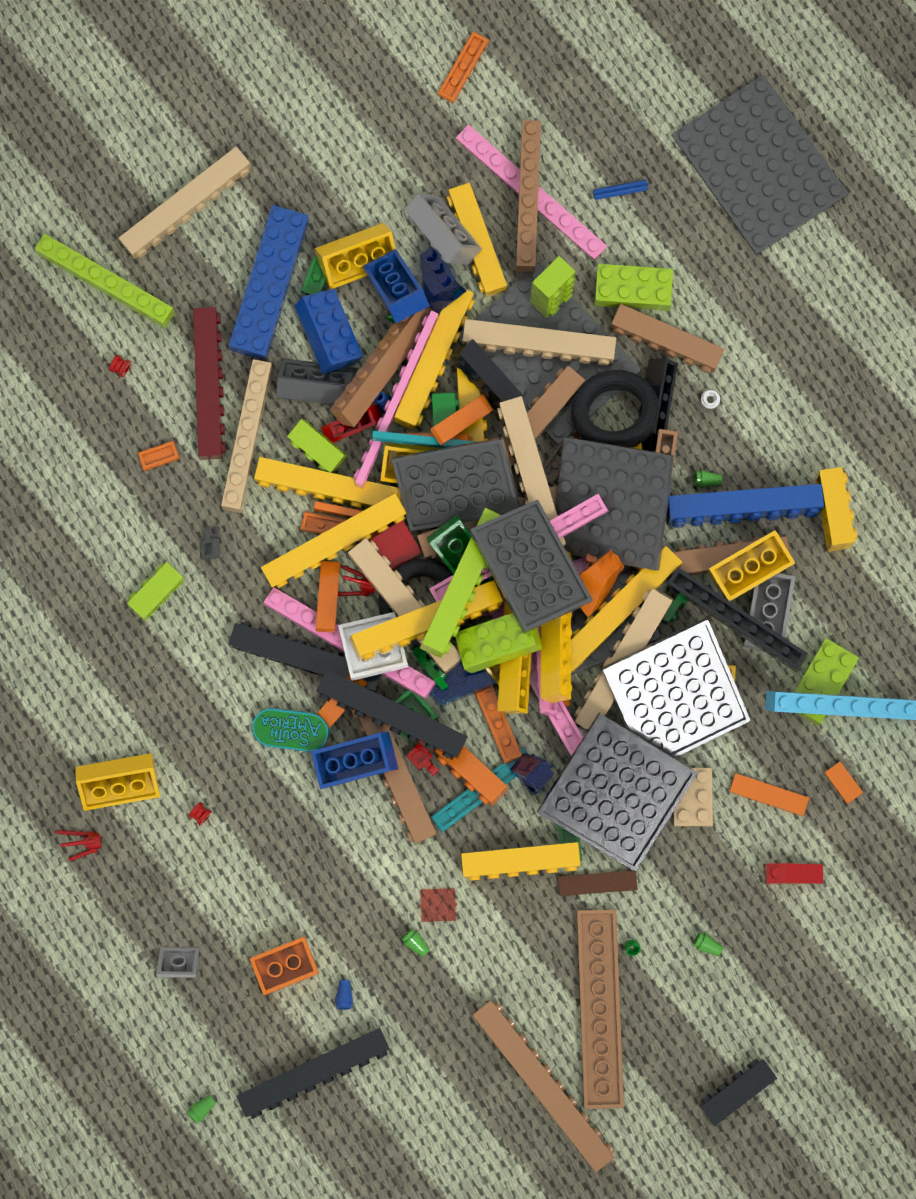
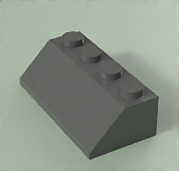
(306, 382)

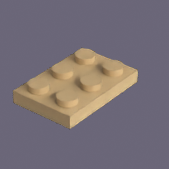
(697, 802)

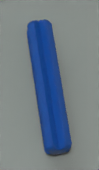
(621, 189)

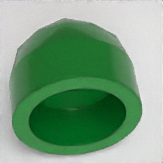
(634, 951)

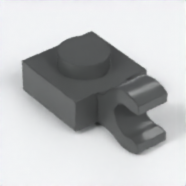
(211, 545)

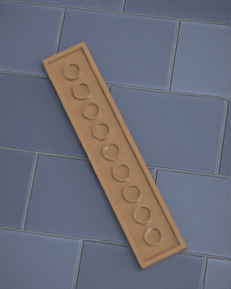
(600, 1009)

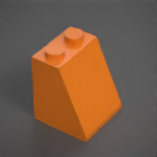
(599, 579)

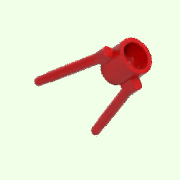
(365, 585)
(92, 842)

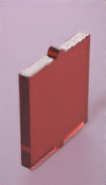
(438, 905)

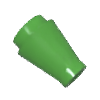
(706, 479)
(415, 942)
(705, 943)
(199, 1110)

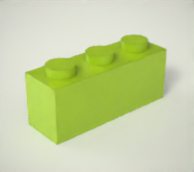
(317, 446)
(155, 591)

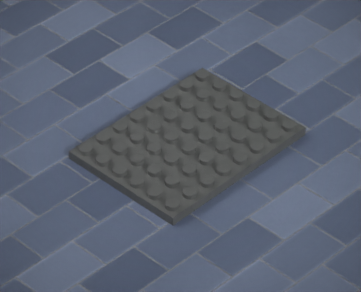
(759, 164)
(534, 373)

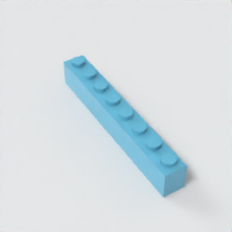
(840, 705)

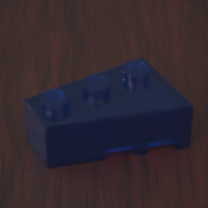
(439, 280)
(461, 685)
(532, 771)

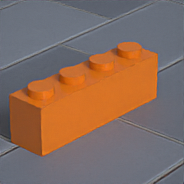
(475, 775)

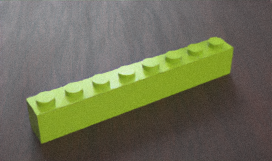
(104, 281)
(456, 597)

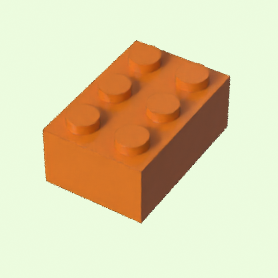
(284, 966)

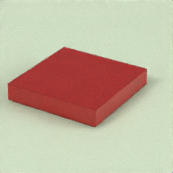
(396, 544)

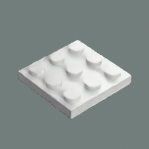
(381, 662)

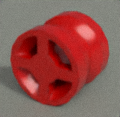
(120, 366)
(200, 813)

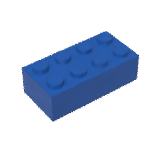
(396, 286)
(328, 331)
(354, 760)

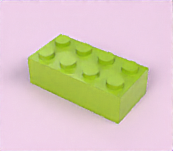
(553, 287)
(633, 287)
(495, 643)
(826, 674)

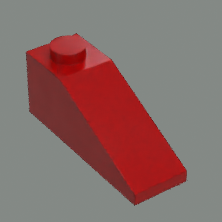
(336, 431)
(793, 873)

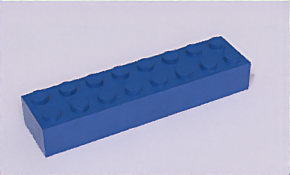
(269, 283)
(745, 504)

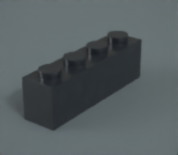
(484, 374)
(737, 1092)

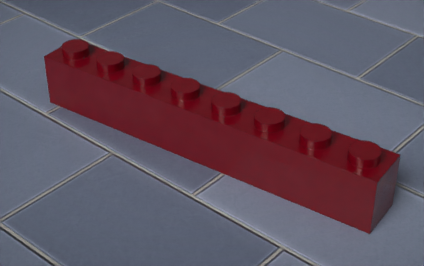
(208, 383)

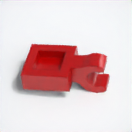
(421, 758)

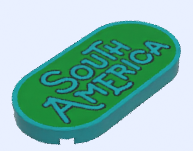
(290, 729)

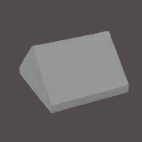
(178, 962)

